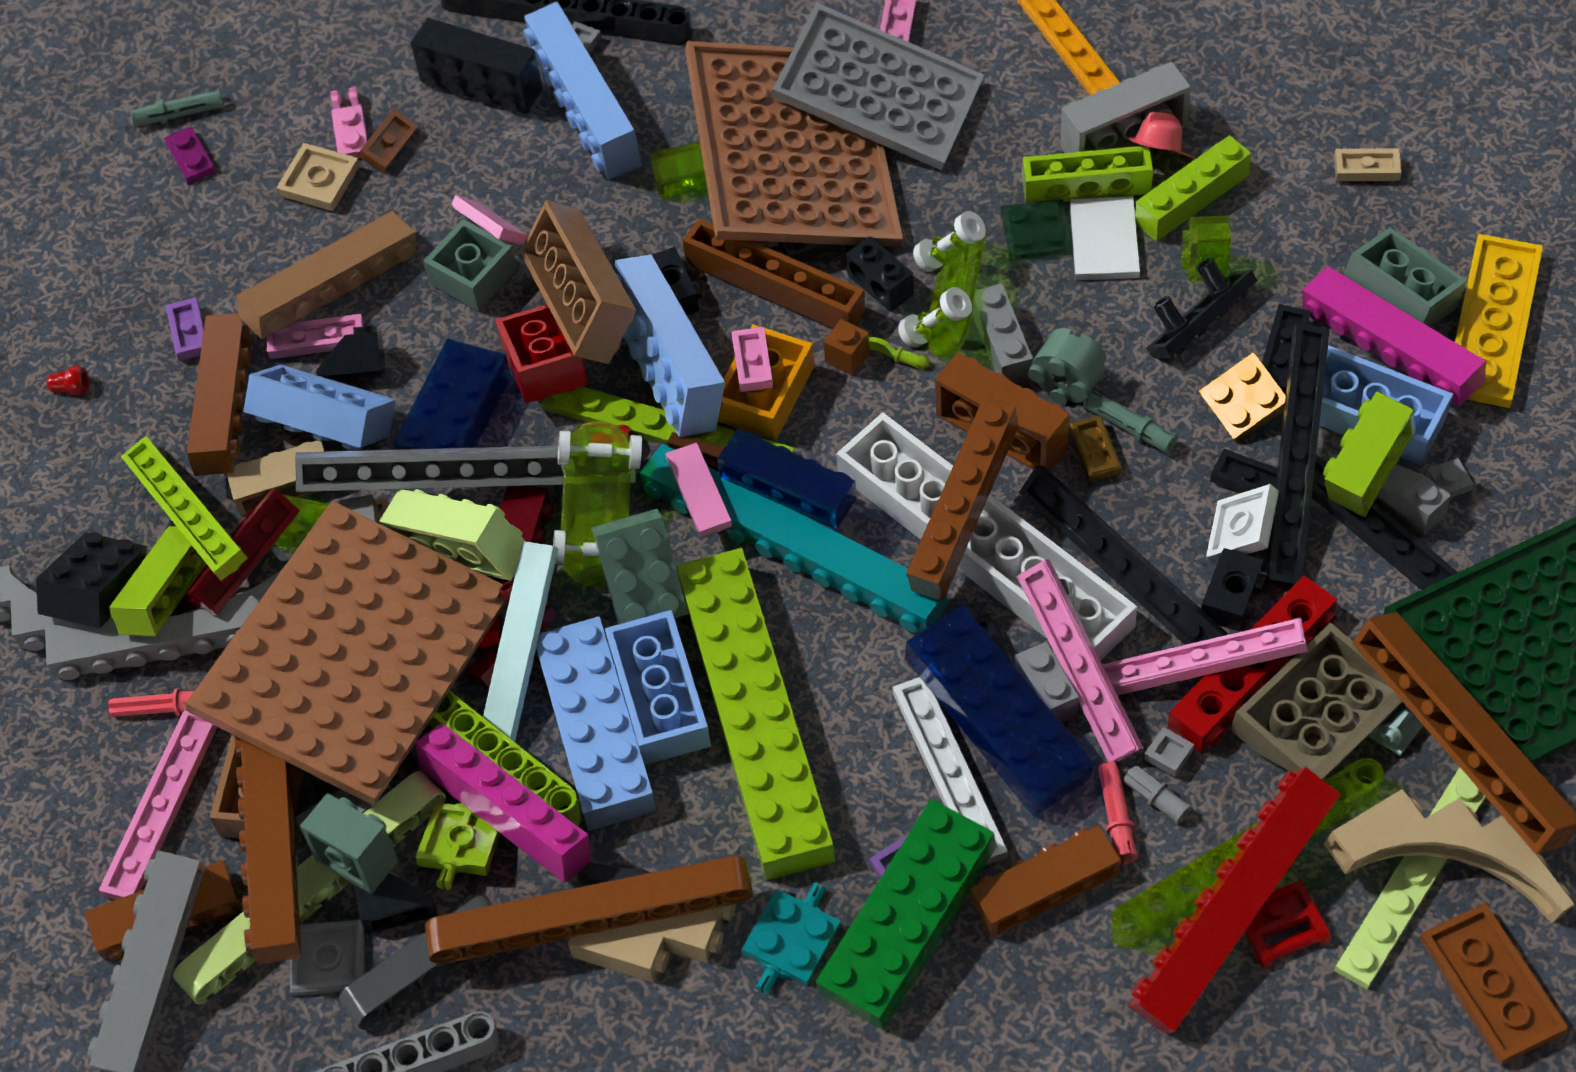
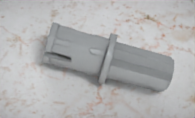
(1157, 794)

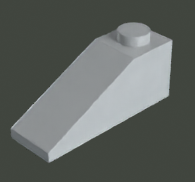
(1414, 499)

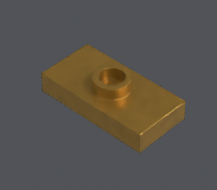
(1094, 448)

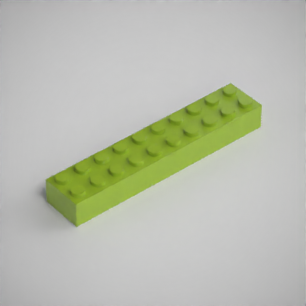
(755, 715)

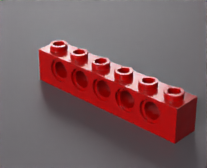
(1188, 718)

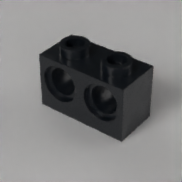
(880, 274)

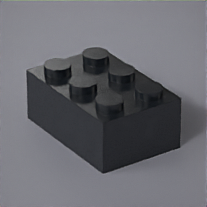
(88, 579)

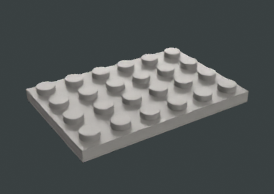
(877, 86)

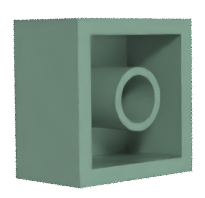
(470, 265)
(350, 842)

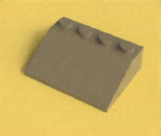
(1316, 707)

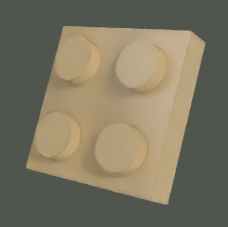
(318, 177)

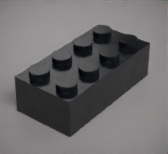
(477, 65)

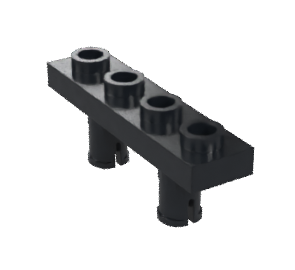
(1211, 307)

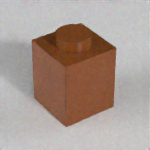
(846, 347)

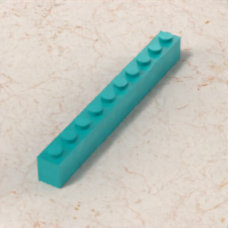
(806, 547)

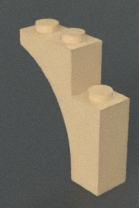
(644, 947)

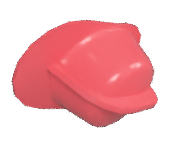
(1160, 132)

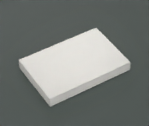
(1104, 238)

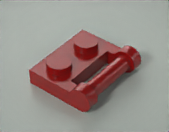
(1281, 911)

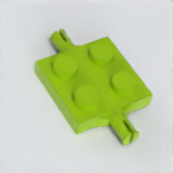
(456, 843)

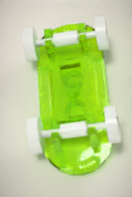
(954, 288)
(594, 493)

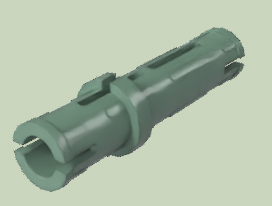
(176, 108)
(1141, 427)

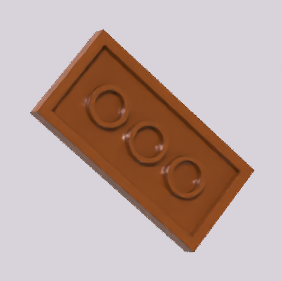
(1493, 984)

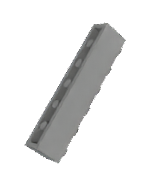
(147, 963)

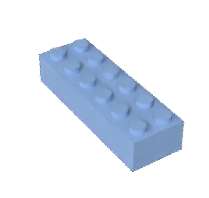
(582, 92)
(669, 350)
(594, 724)

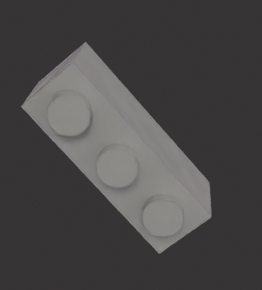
(1001, 333)

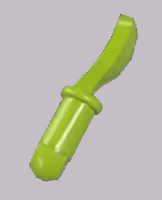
(919, 361)

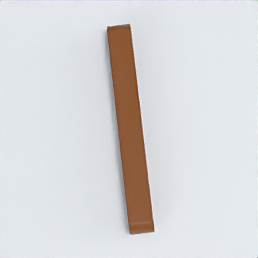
(588, 909)

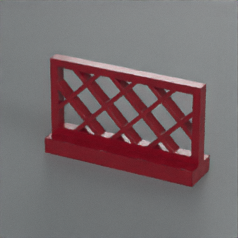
(254, 537)

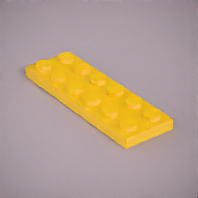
(1498, 312)

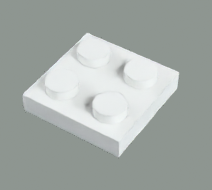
(1243, 522)

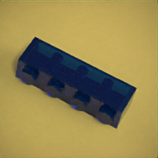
(787, 478)

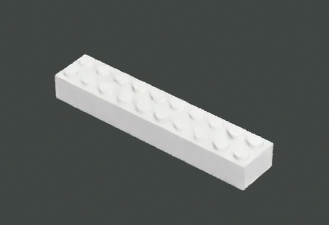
(906, 483)

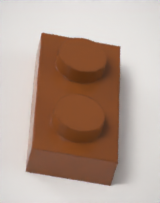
(388, 140)

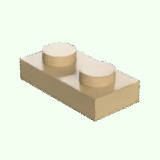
(1367, 164)

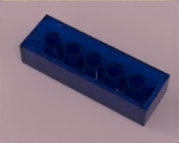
(998, 710)

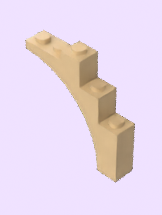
(1453, 832)

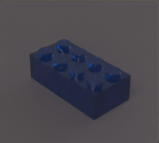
(455, 399)

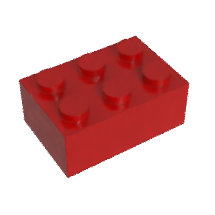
(539, 354)

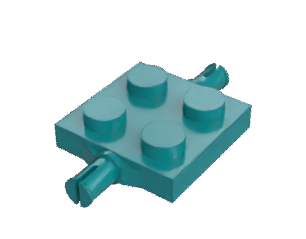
(790, 937)

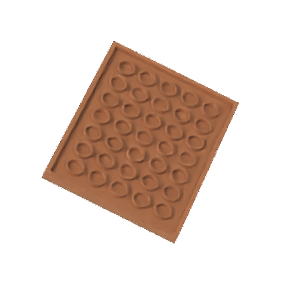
(779, 168)
(349, 652)

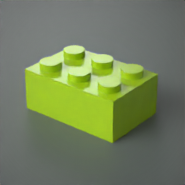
(1369, 453)

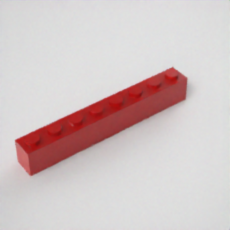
(1233, 900)

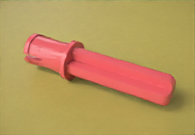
(150, 704)
(1119, 826)

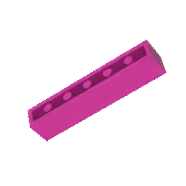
(1393, 335)
(503, 802)

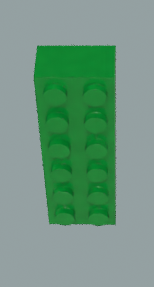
(906, 914)

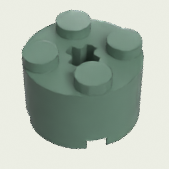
(1068, 366)

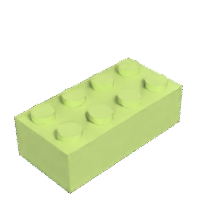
(457, 529)

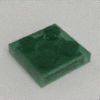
(1036, 230)

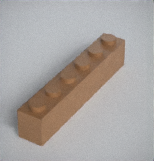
(326, 274)

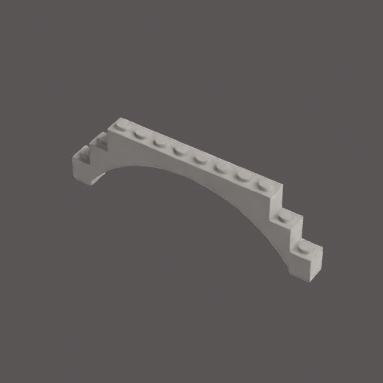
(84, 649)

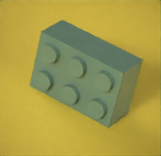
(1406, 277)
(639, 567)

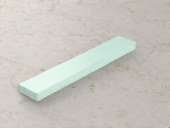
(520, 637)

